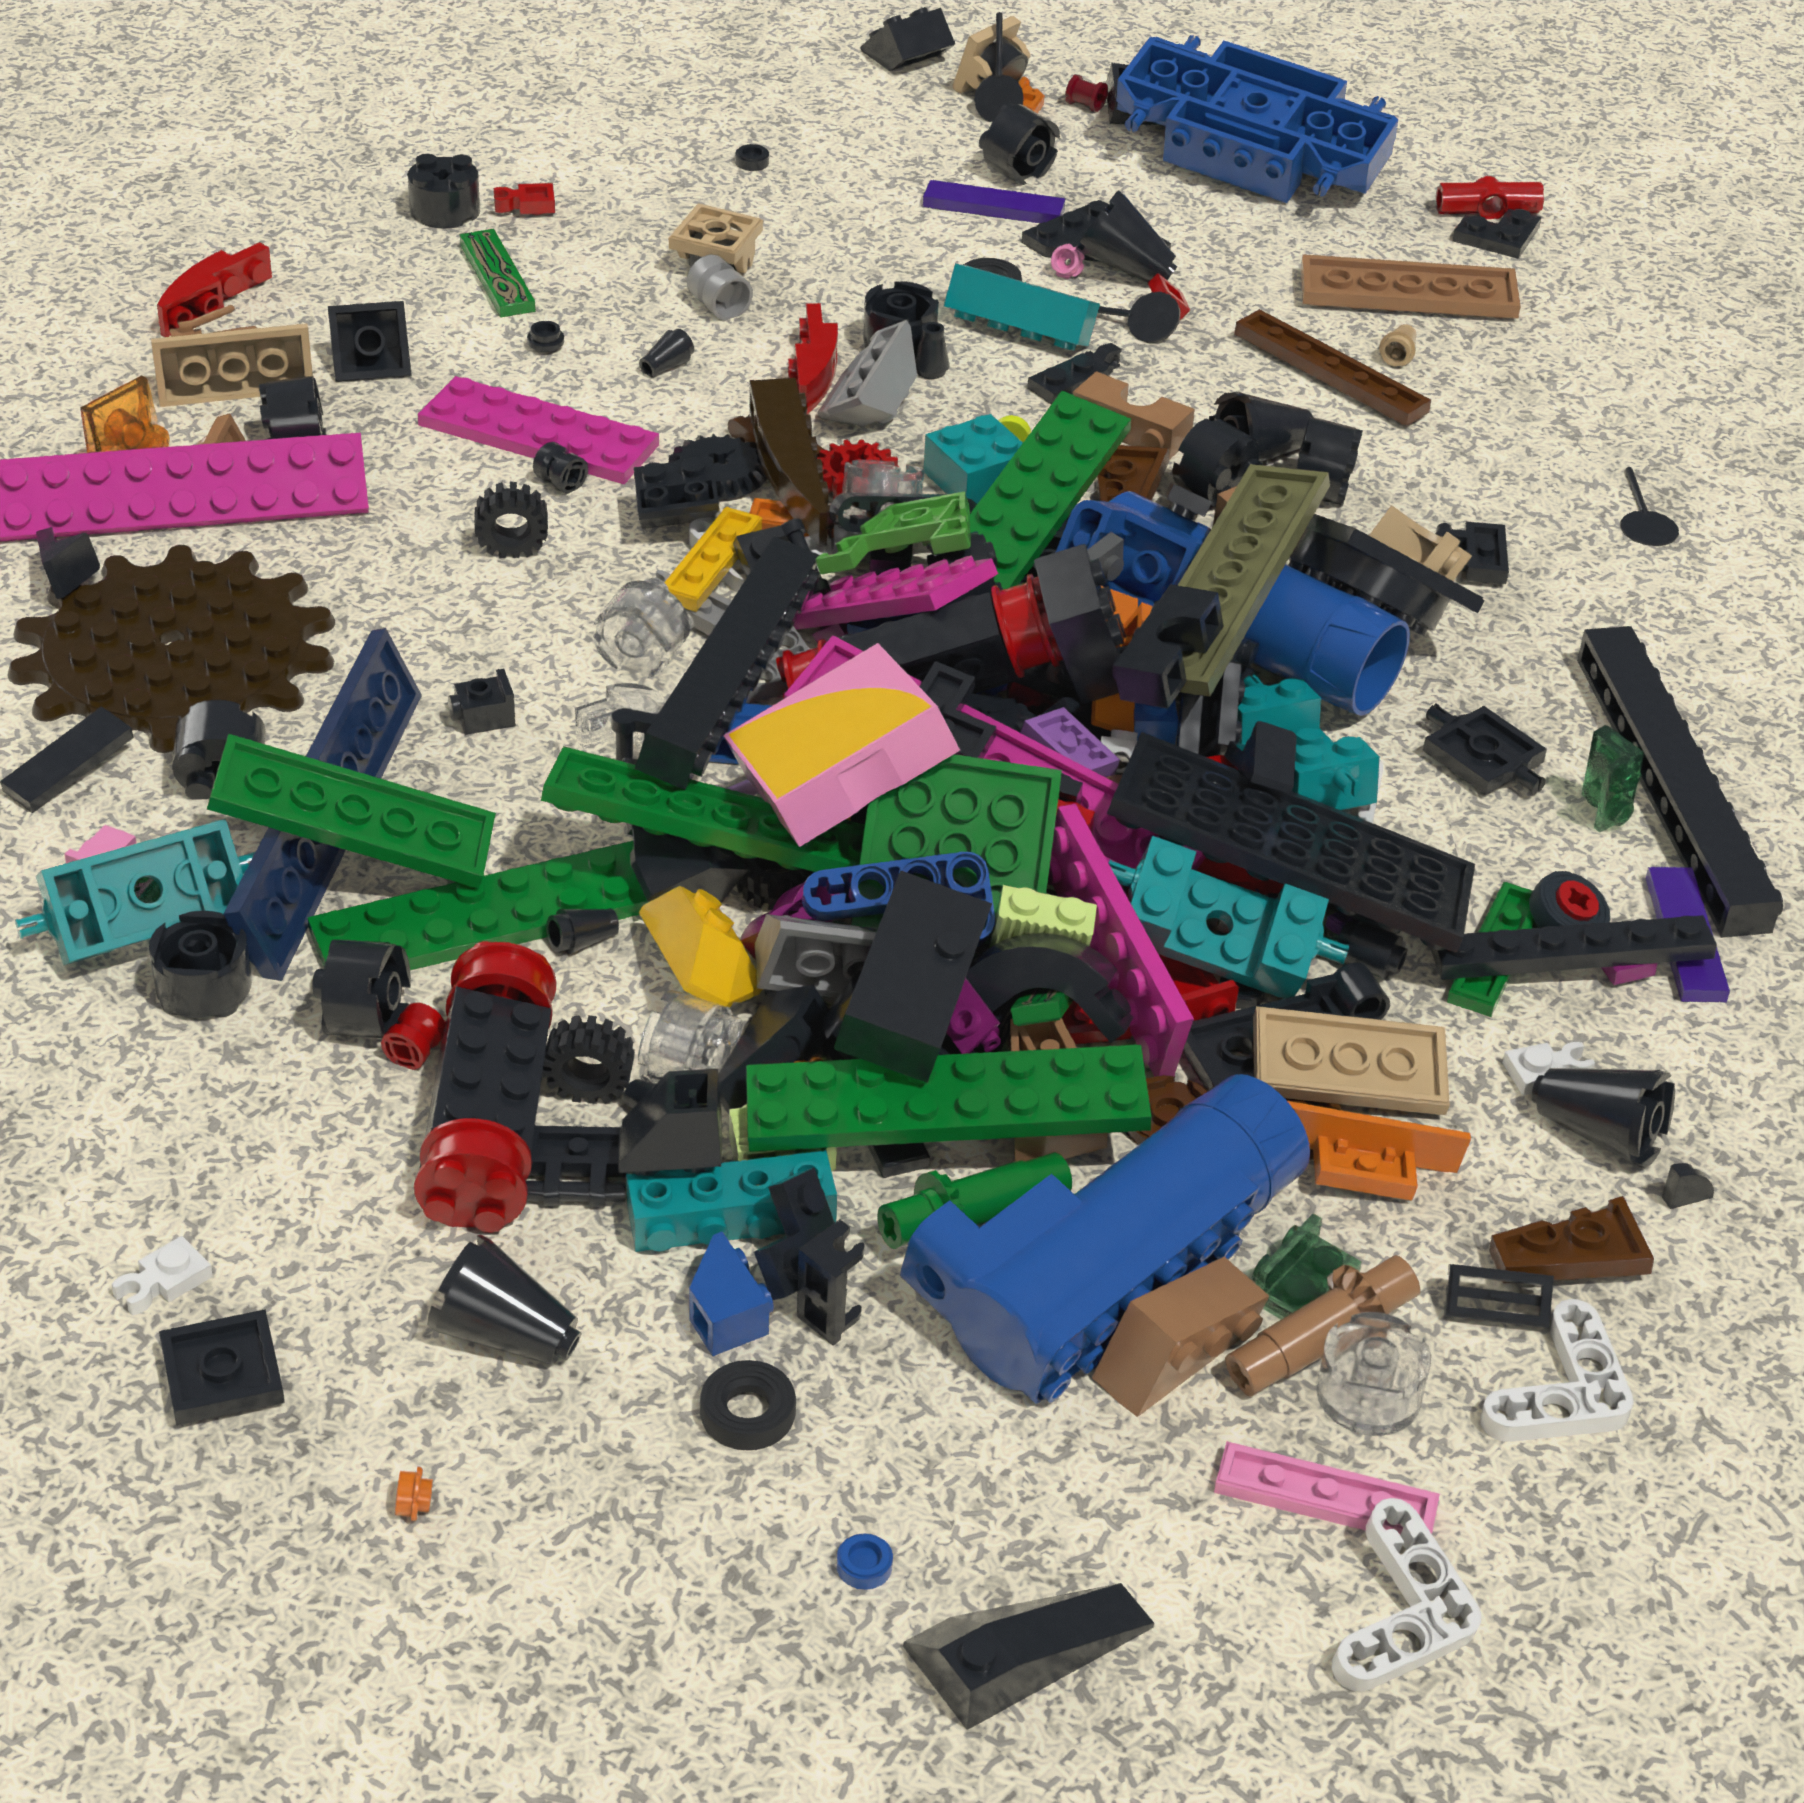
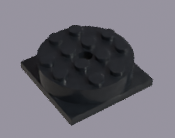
(1378, 574)

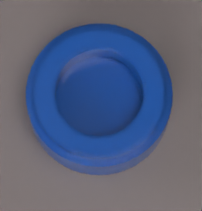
(864, 1561)

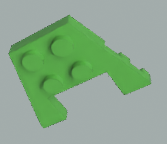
(932, 520)

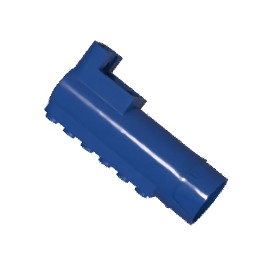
(1304, 627)
(1057, 1268)

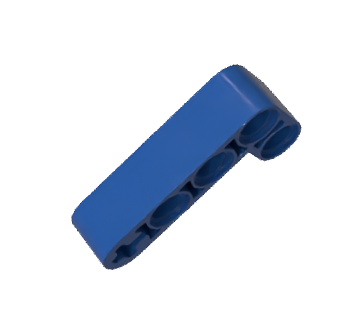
(936, 868)

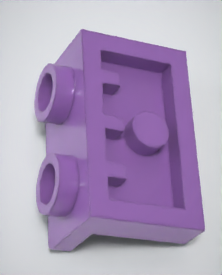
(1067, 736)

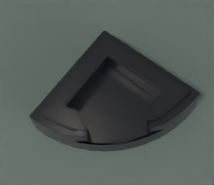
(1686, 1186)

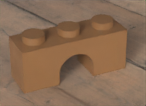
(1153, 425)

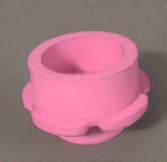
(1059, 258)

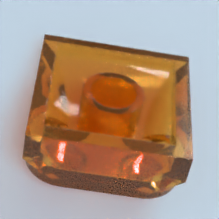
(123, 420)

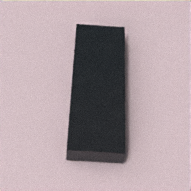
(66, 759)

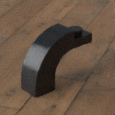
(1055, 964)

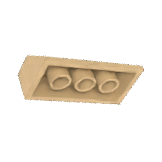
(228, 363)

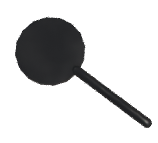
(998, 88)
(1151, 316)
(1644, 525)

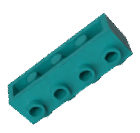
(1021, 305)
(733, 1205)

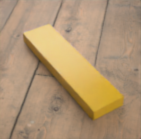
(710, 558)

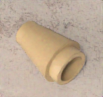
(1399, 344)

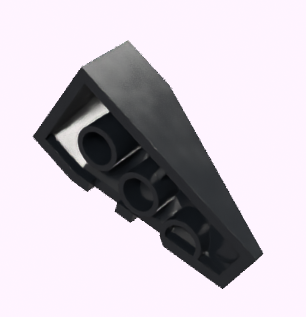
(674, 861)
(1012, 1651)

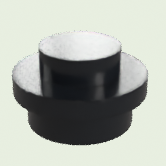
(545, 336)

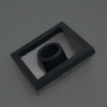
(369, 341)

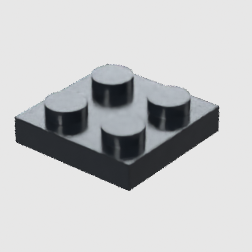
(221, 1367)

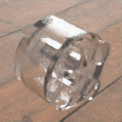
(880, 477)
(642, 627)
(687, 1036)
(1373, 1375)

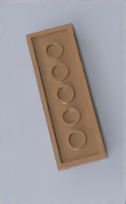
(1410, 286)

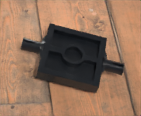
(1484, 749)

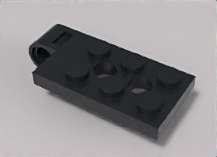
(1347, 992)

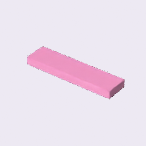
(1314, 1488)

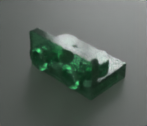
(1611, 777)
(1299, 1268)

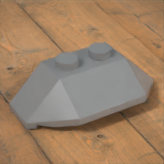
(874, 380)

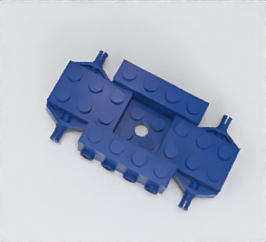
(1255, 118)

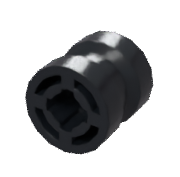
(557, 465)

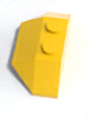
(701, 946)

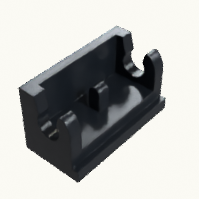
(824, 1281)

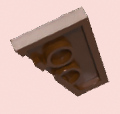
(1133, 470)
(1579, 1248)

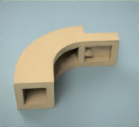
(1420, 544)

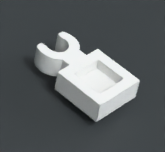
(1529, 1062)
(166, 1272)

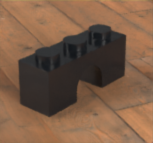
(1152, 663)

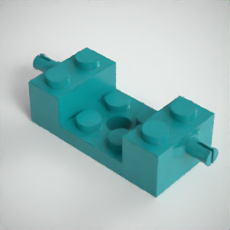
(1329, 772)
(93, 902)
(1267, 937)

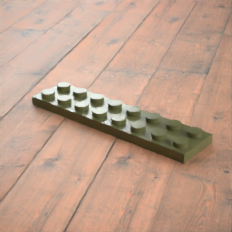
(1247, 556)

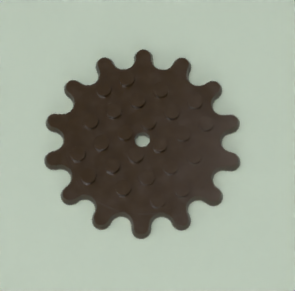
(110, 639)

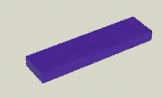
(992, 202)
(1677, 895)

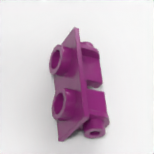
(973, 1023)

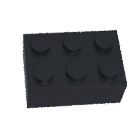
(1082, 620)

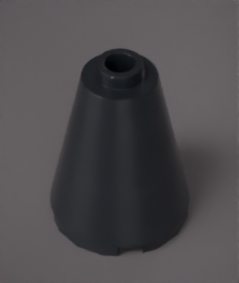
(1127, 241)
(1273, 424)
(1610, 1107)
(503, 1307)

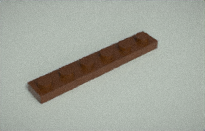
(1333, 367)

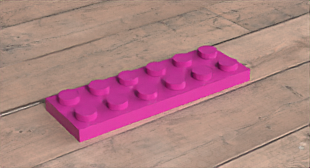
(527, 423)
(894, 592)
(1158, 1009)

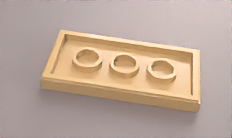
(1352, 1060)

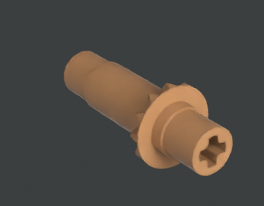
(1302, 1334)

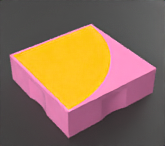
(841, 743)

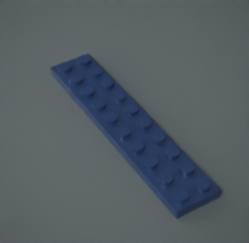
(294, 872)

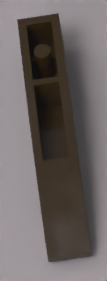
(790, 452)

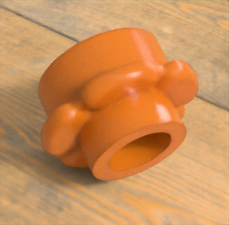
(413, 1494)

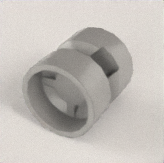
(719, 287)

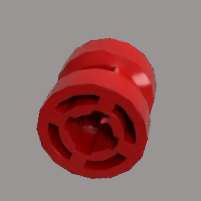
(411, 1039)

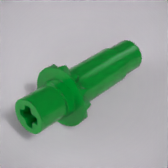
(976, 1195)

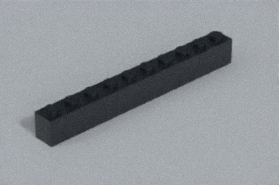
(729, 665)
(1680, 784)

